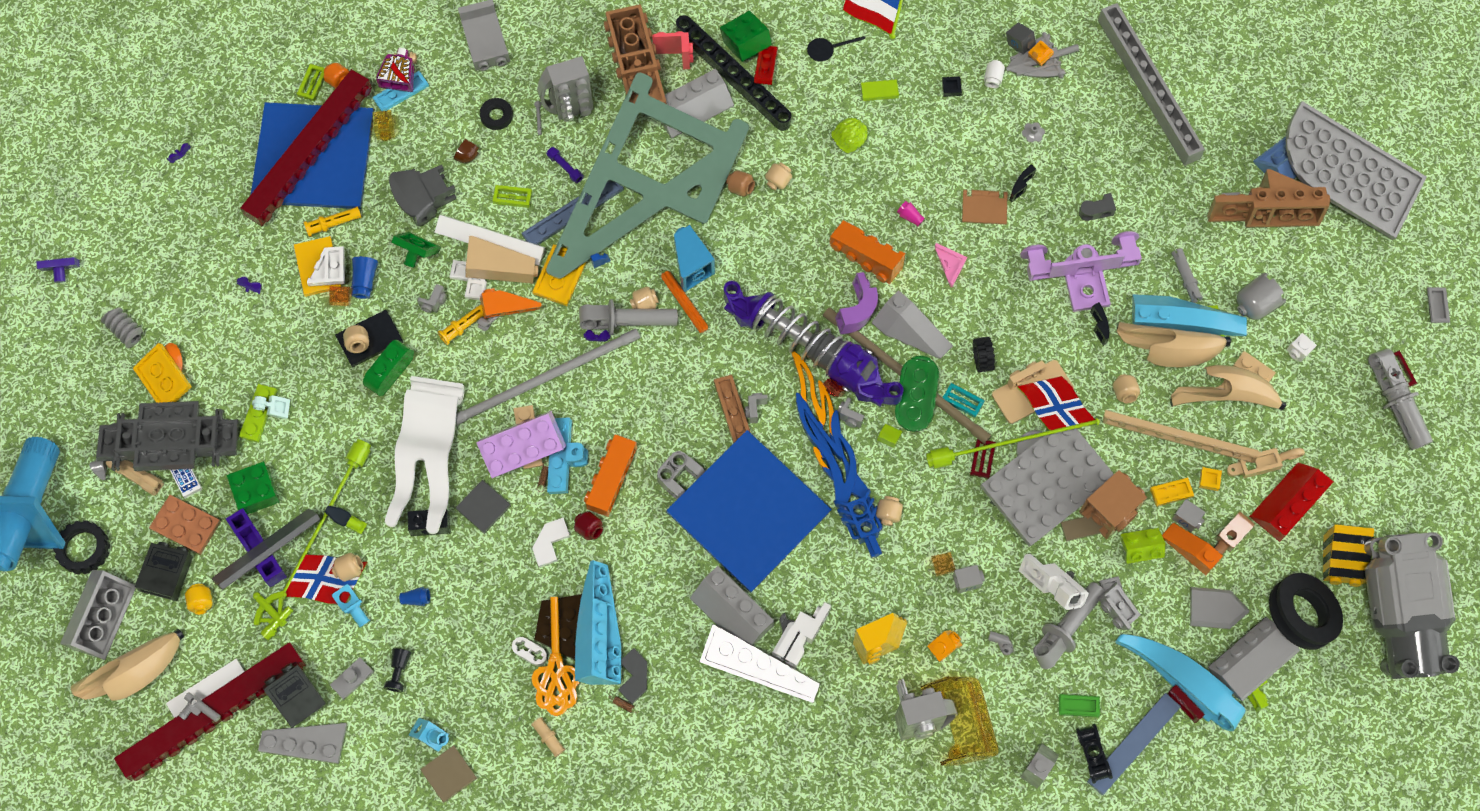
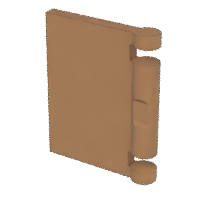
(984, 207)

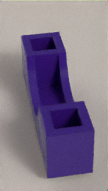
(250, 538)

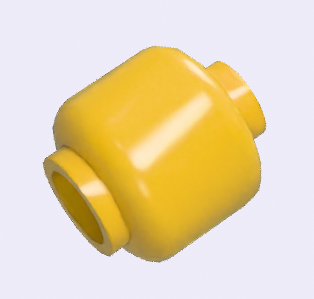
(198, 599)

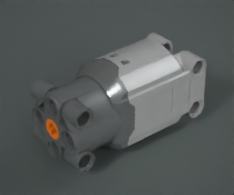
(1411, 604)

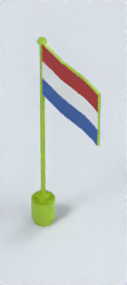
(879, 13)

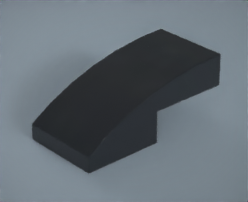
(1021, 185)
(1102, 326)

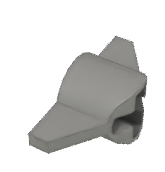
(99, 468)

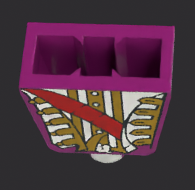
(397, 72)

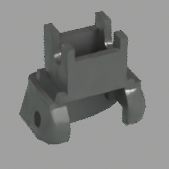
(421, 193)

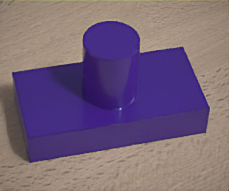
(58, 267)

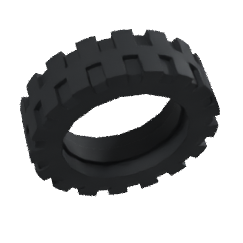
(97, 557)

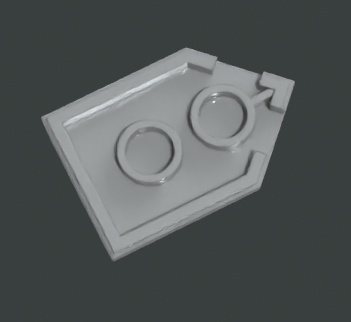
(1215, 608)

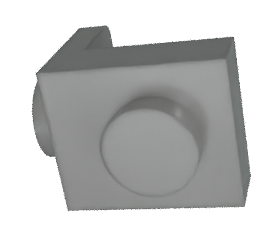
(437, 298)
(751, 409)
(850, 417)

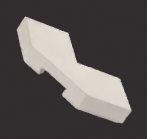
(474, 285)
(550, 533)

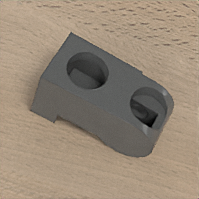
(1098, 209)

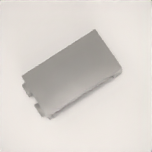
(483, 35)

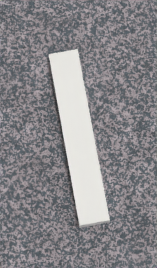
(462, 230)

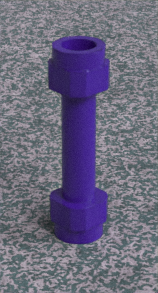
(574, 174)

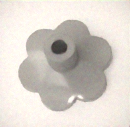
(1033, 132)

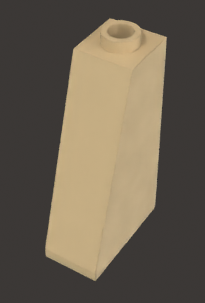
(499, 263)

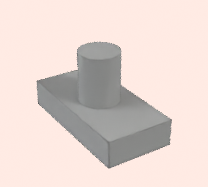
(352, 678)

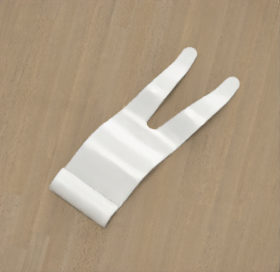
(425, 436)

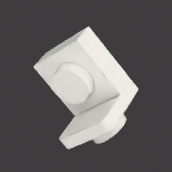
(1301, 348)

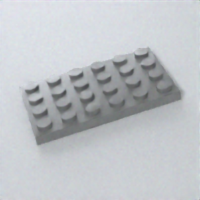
(1046, 483)

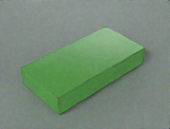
(1079, 705)

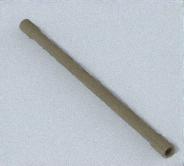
(976, 430)

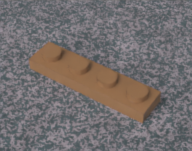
(731, 406)

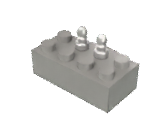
(568, 89)

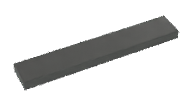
(265, 549)

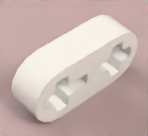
(526, 654)

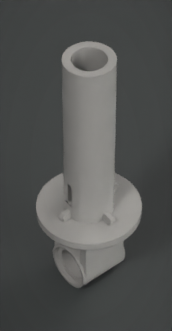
(608, 317)
(1059, 638)

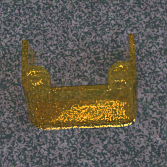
(972, 725)

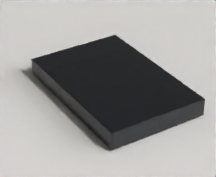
(380, 332)

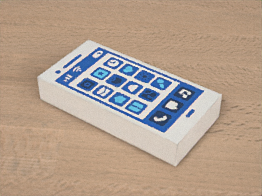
(186, 481)

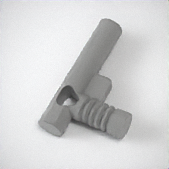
(197, 708)

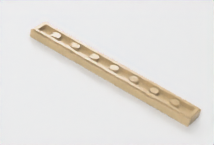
(1180, 436)

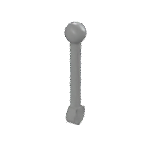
(537, 104)

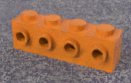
(611, 475)

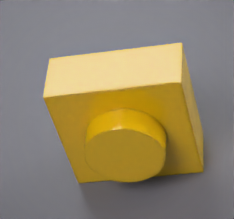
(1210, 479)

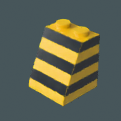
(1345, 554)

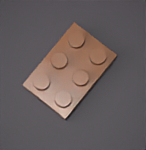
(185, 524)

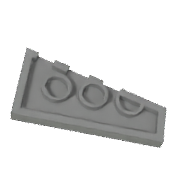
(311, 742)

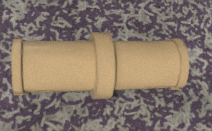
(548, 737)

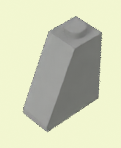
(1040, 766)

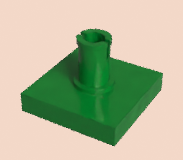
(415, 247)

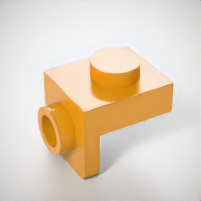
(945, 644)

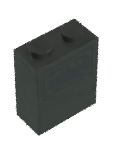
(164, 571)
(293, 694)

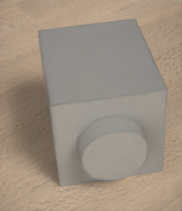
(1189, 516)
(968, 578)

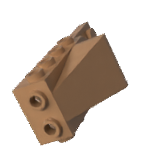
(633, 49)
(1277, 195)

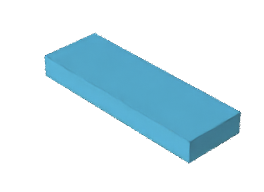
(390, 97)

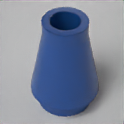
(418, 597)

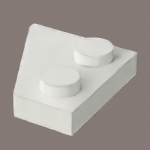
(330, 268)

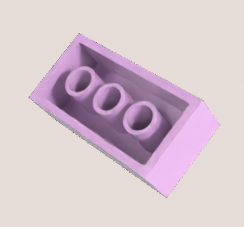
(521, 444)

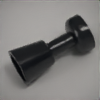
(399, 662)

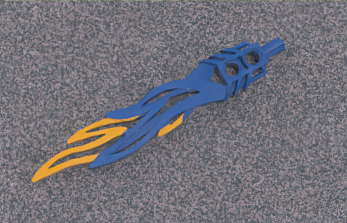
(823, 450)

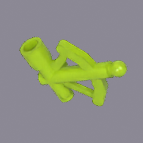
(279, 617)

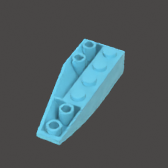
(597, 631)

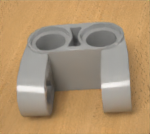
(674, 470)

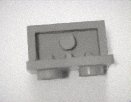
(1119, 607)

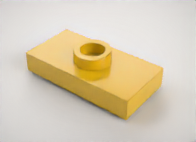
(1172, 492)

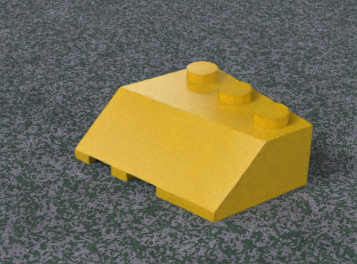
(879, 638)

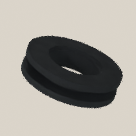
(1289, 622)

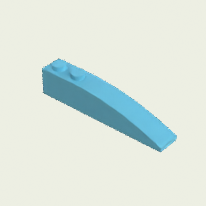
(1185, 315)

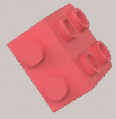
(674, 44)

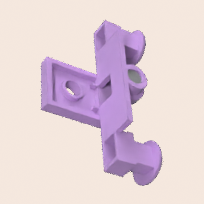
(1084, 268)

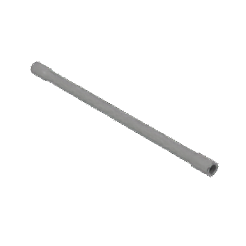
(623, 340)

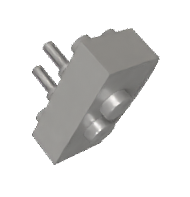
(923, 714)

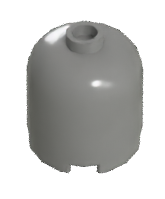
(1260, 297)

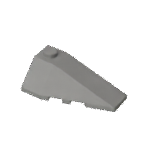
(906, 323)

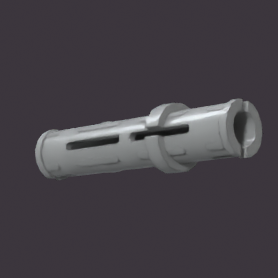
(1190, 283)

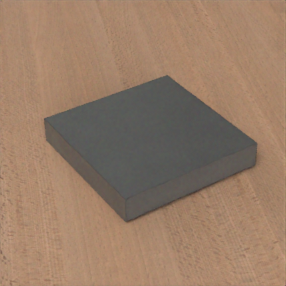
(483, 507)

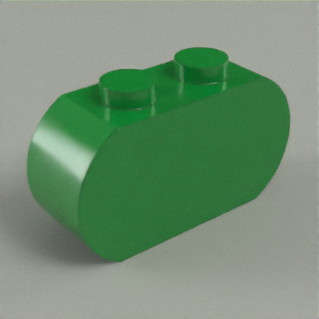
(388, 367)

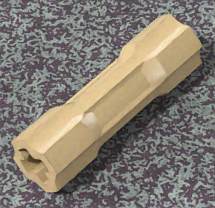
(142, 478)

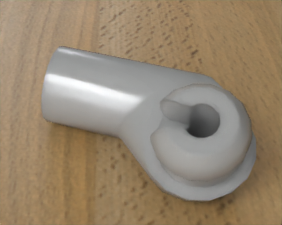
(1003, 642)

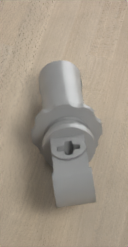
(1400, 398)

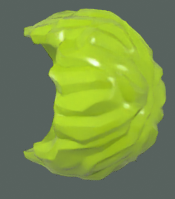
(850, 134)

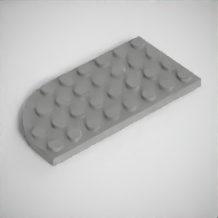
(1353, 170)

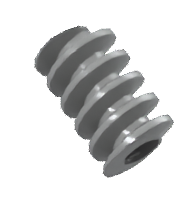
(122, 327)

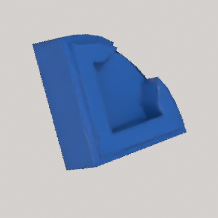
(598, 260)

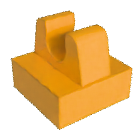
(1040, 53)

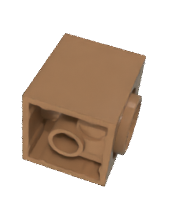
(1114, 504)

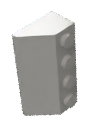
(700, 98)
(731, 607)
(98, 614)
(1253, 659)

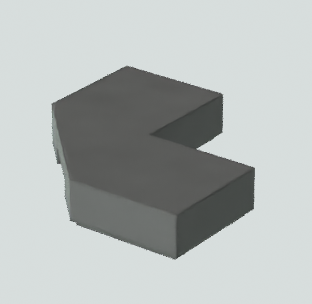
(637, 684)

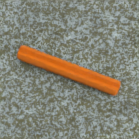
(684, 301)

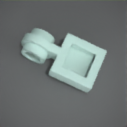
(276, 406)

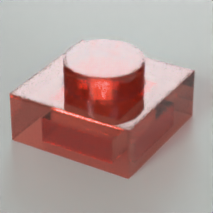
(833, 388)

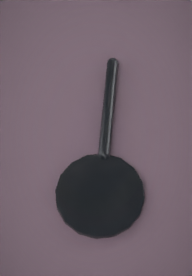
(822, 49)

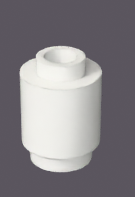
(994, 74)

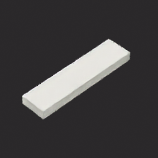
(206, 686)

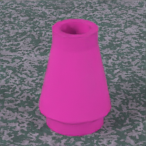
(910, 213)

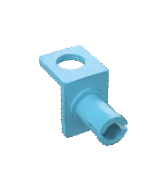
(352, 606)
(429, 734)

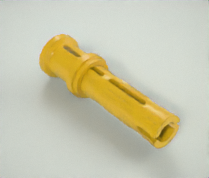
(323, 224)
(456, 327)

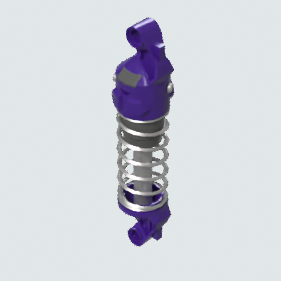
(841, 359)

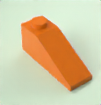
(503, 303)
(1192, 548)

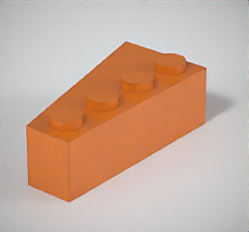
(867, 252)

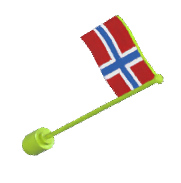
(1054, 405)
(313, 573)

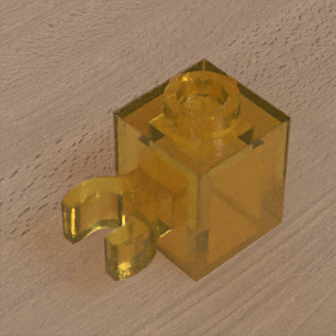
(384, 125)

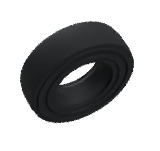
(496, 103)

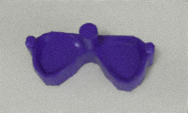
(179, 154)
(255, 286)
(603, 337)

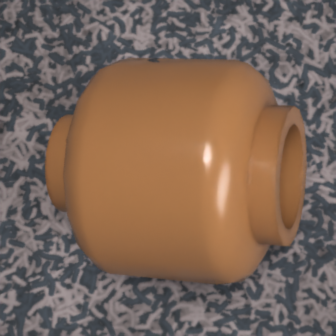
(740, 183)

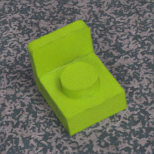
(1258, 698)

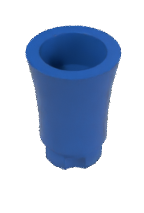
(363, 276)

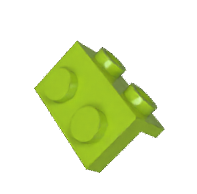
(1143, 545)

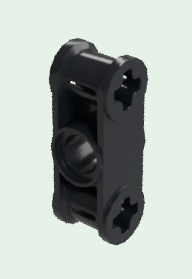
(1097, 765)

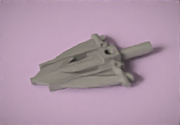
(1023, 64)

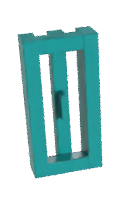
(967, 394)

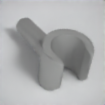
(484, 324)

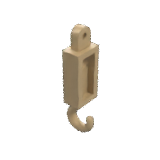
(1266, 462)

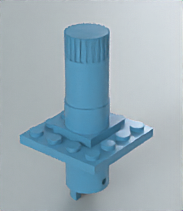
(21, 514)

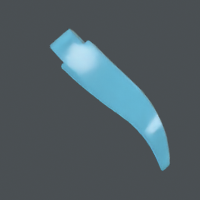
(1194, 680)

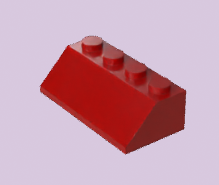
(1291, 500)

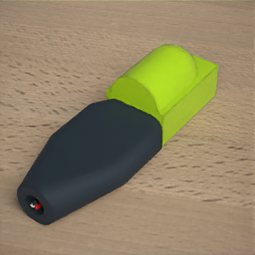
(344, 518)

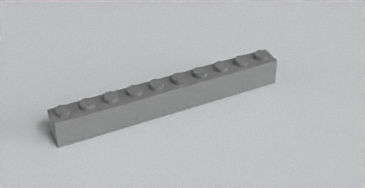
(1151, 84)

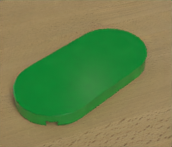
(920, 386)

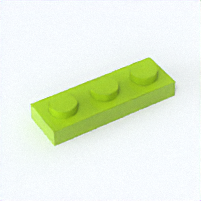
(256, 419)

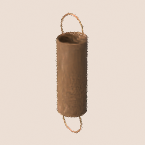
(543, 476)
(623, 704)

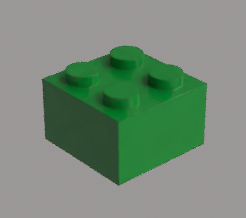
(745, 36)
(253, 488)

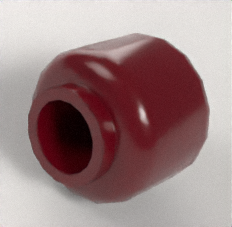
(588, 525)

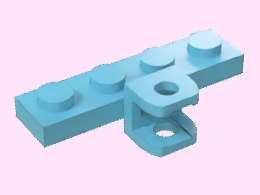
(561, 461)

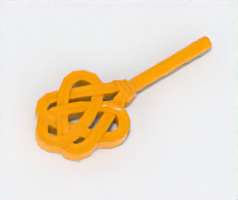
(555, 658)

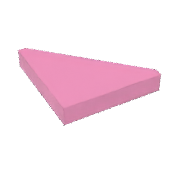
(951, 262)

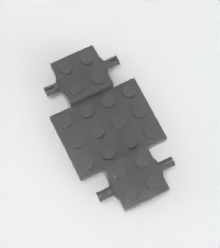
(167, 437)

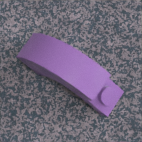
(856, 317)

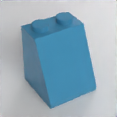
(692, 258)

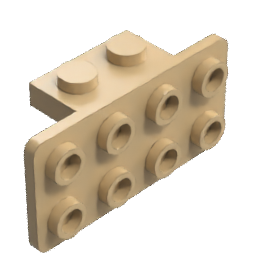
(1012, 401)

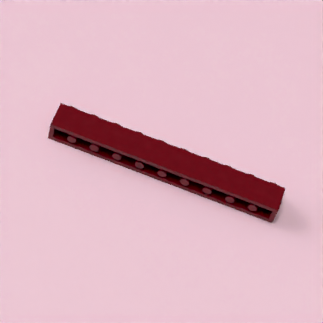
(306, 148)
(225, 701)

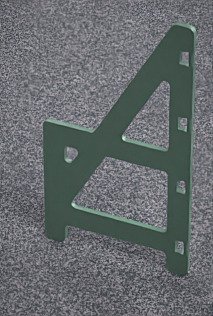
(707, 173)

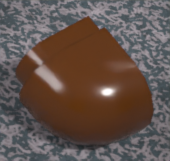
(466, 152)

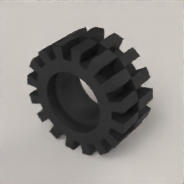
(983, 354)

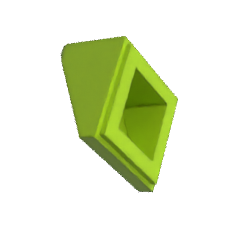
(889, 435)

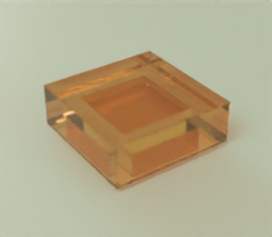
(339, 295)
(943, 564)

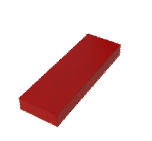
(765, 65)

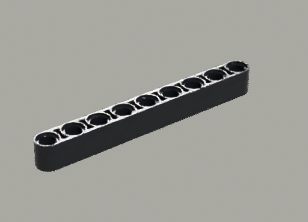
(735, 80)

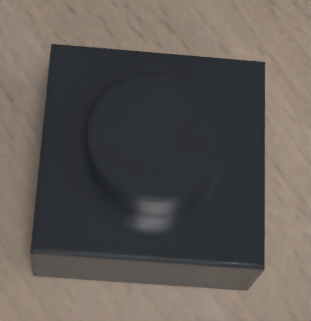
(951, 86)

